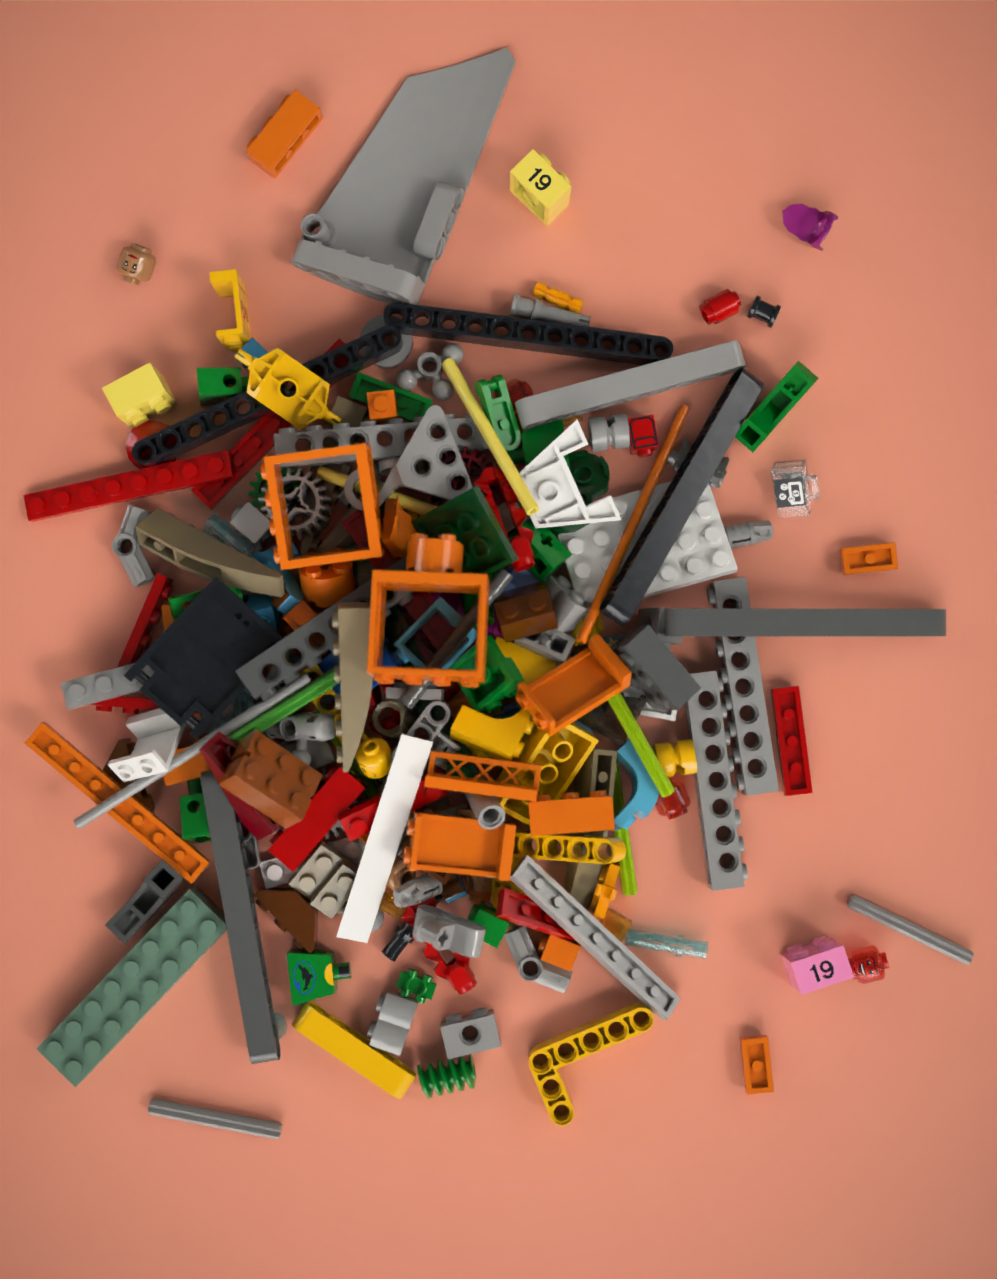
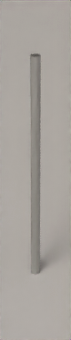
(192, 750)

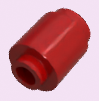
(720, 307)

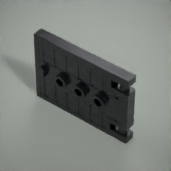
(200, 656)

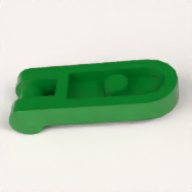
(499, 410)

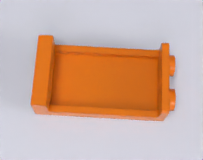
(574, 687)
(459, 846)

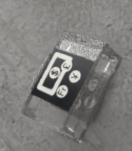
(793, 489)

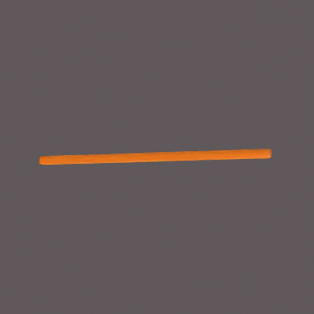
(633, 523)

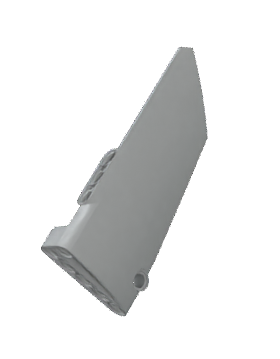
(406, 183)

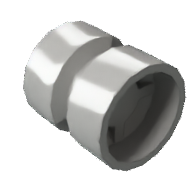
(609, 432)

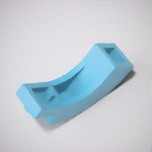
(644, 791)

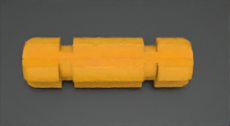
(558, 297)

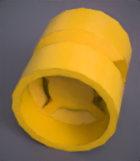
(676, 757)

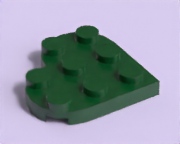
(591, 479)

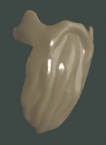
(408, 718)

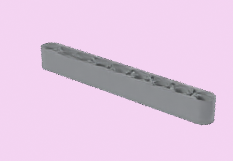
(630, 384)

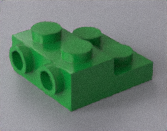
(500, 678)

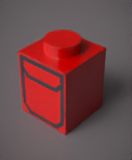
(643, 436)

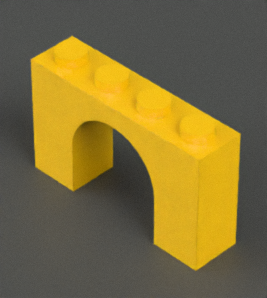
(502, 736)

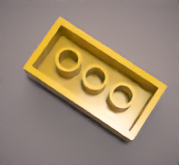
(560, 761)

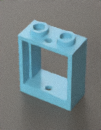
(450, 616)

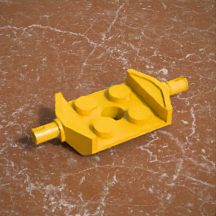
(277, 367)

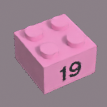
(816, 964)

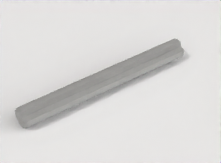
(910, 929)
(215, 1118)

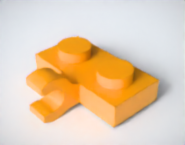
(605, 891)

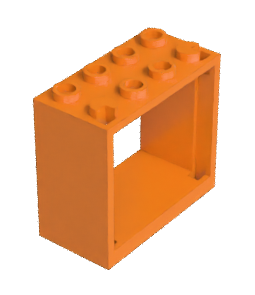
(280, 524)
(426, 582)

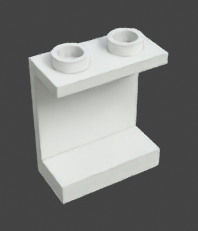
(154, 750)

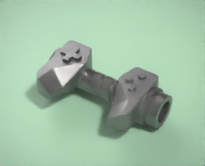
(677, 457)

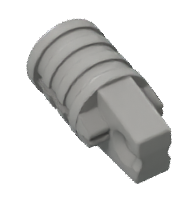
(748, 533)
(416, 891)

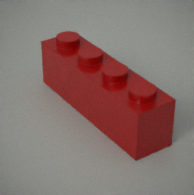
(332, 799)

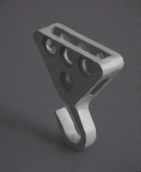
(421, 448)

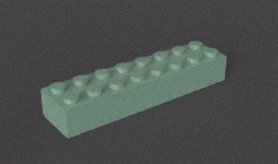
(134, 986)

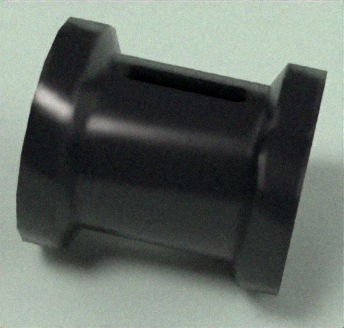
(764, 311)

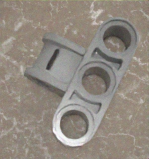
(434, 727)
(448, 931)

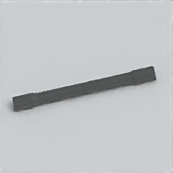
(497, 585)

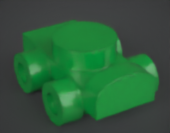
(421, 986)

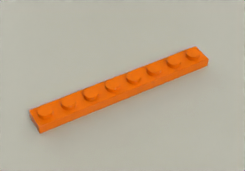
(129, 813)

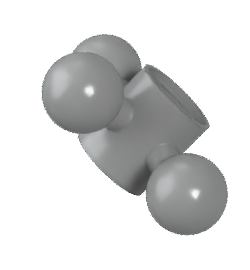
(442, 388)

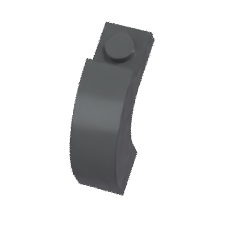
(146, 902)

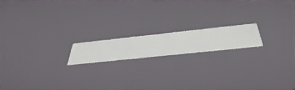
(384, 838)

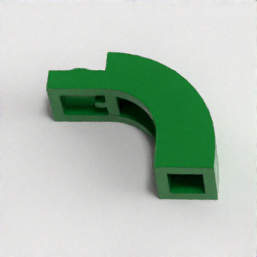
(776, 406)

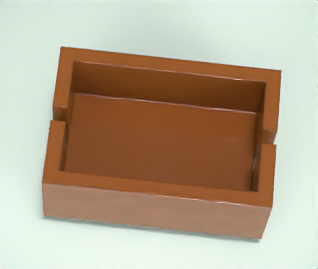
(271, 779)

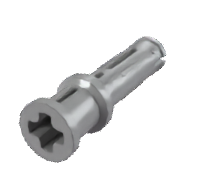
(538, 311)

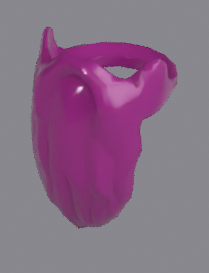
(808, 223)

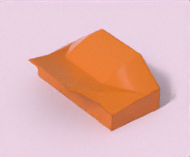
(396, 527)

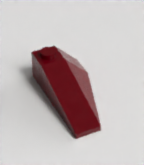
(218, 755)

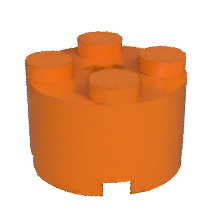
(434, 554)
(327, 582)

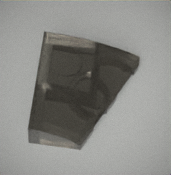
(605, 722)

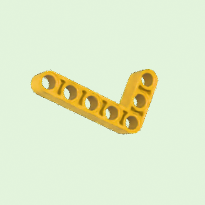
(570, 852)
(581, 1049)

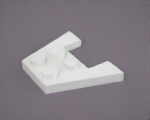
(556, 490)

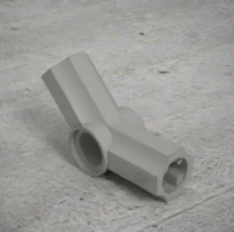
(135, 561)
(524, 950)

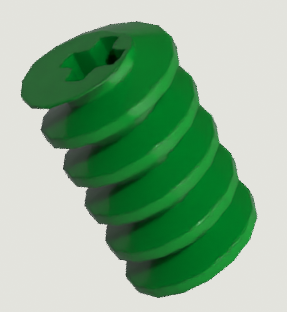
(447, 1076)

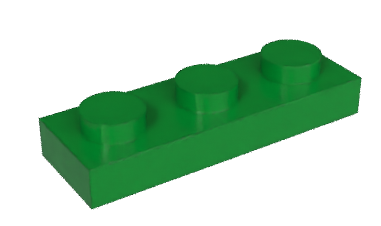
(408, 403)

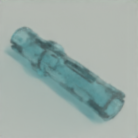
(698, 949)

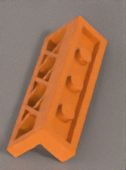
(481, 786)

